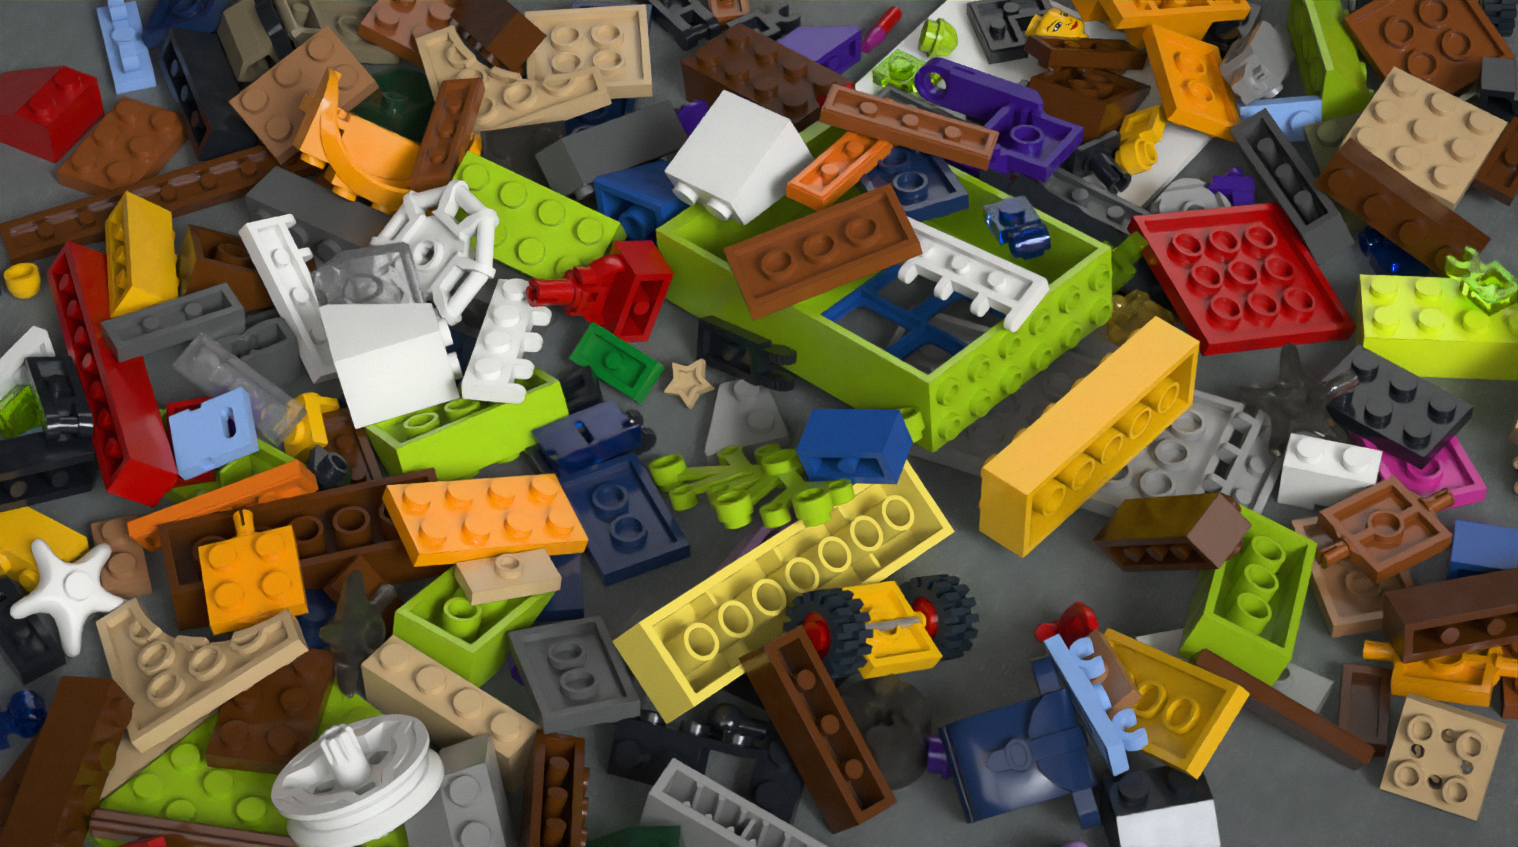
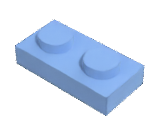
(1289, 113)

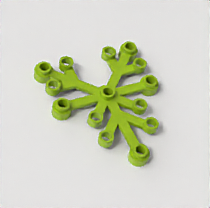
(775, 468)

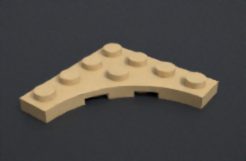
(508, 97)
(187, 675)

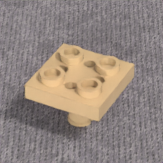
(1447, 739)

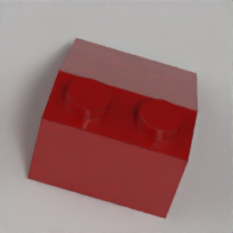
(47, 109)

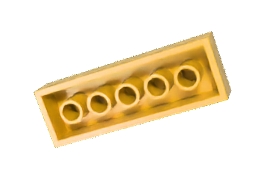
(1087, 436)

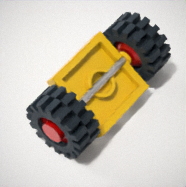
(887, 629)

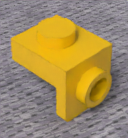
(311, 428)

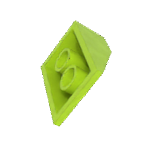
(462, 635)

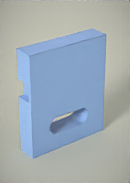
(203, 435)

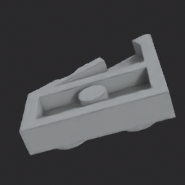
(745, 418)

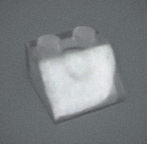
(369, 277)

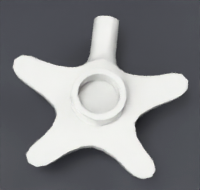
(68, 592)

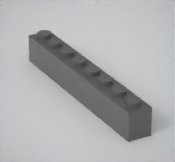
(337, 224)

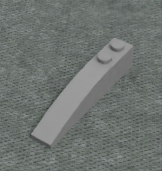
(715, 814)

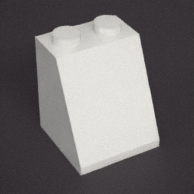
(738, 160)
(390, 358)

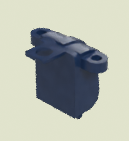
(1023, 754)

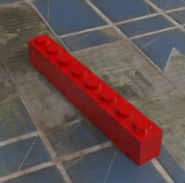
(125, 414)

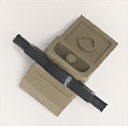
(266, 31)

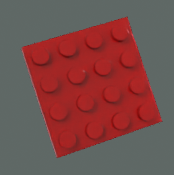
(1241, 278)

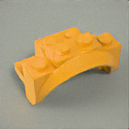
(1182, 16)
(359, 153)

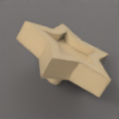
(689, 382)

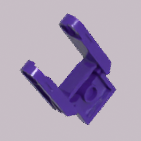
(1027, 137)

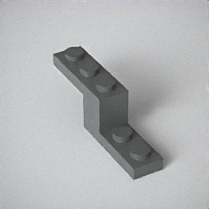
(211, 310)

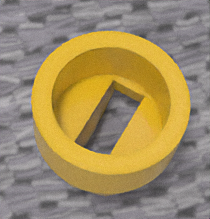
(23, 280)

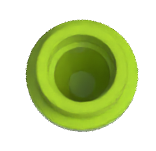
(937, 38)

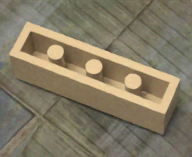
(451, 708)

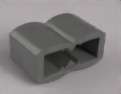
(268, 349)

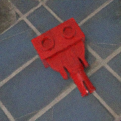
(614, 291)

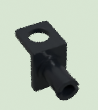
(1099, 159)

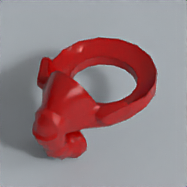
(1074, 624)

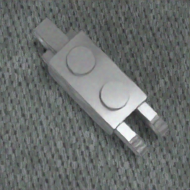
(1258, 62)

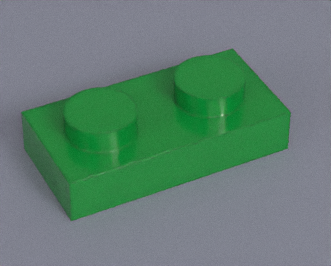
(617, 362)

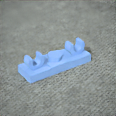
(124, 46)
(1093, 702)

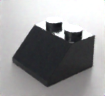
(1158, 809)

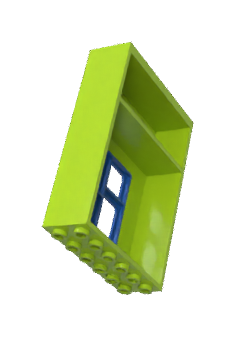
(866, 375)

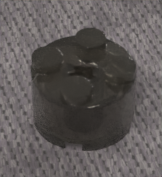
(894, 726)

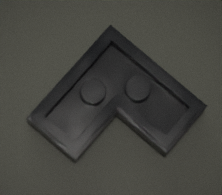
(1001, 24)

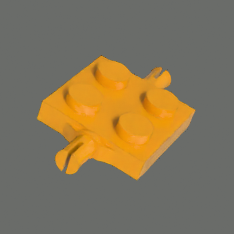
(251, 576)
(1454, 678)

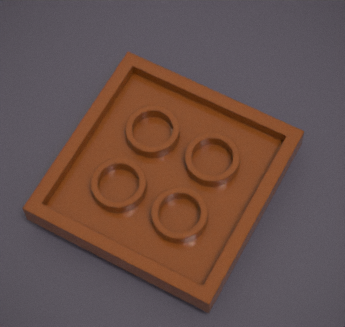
(1427, 39)

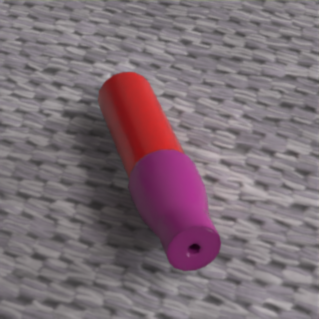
(879, 31)

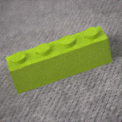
(1328, 57)
(467, 433)

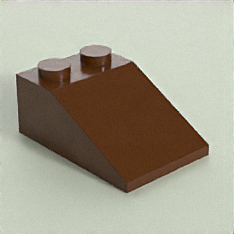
(1089, 99)
(218, 258)

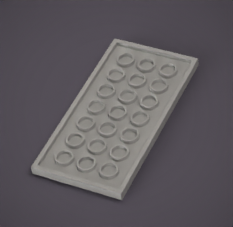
(1167, 467)

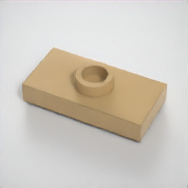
(507, 576)

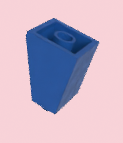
(638, 199)

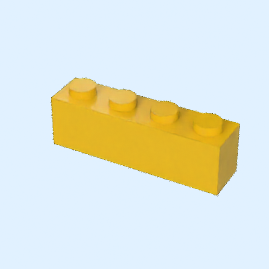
(139, 256)
(17, 533)

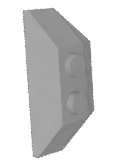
(469, 804)

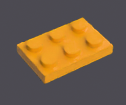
(1191, 82)

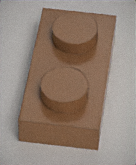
(126, 569)

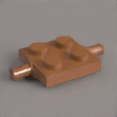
(1385, 529)

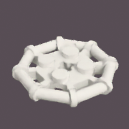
(449, 242)

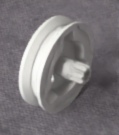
(358, 782)

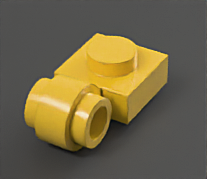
(1138, 136)

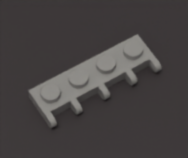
(1250, 467)

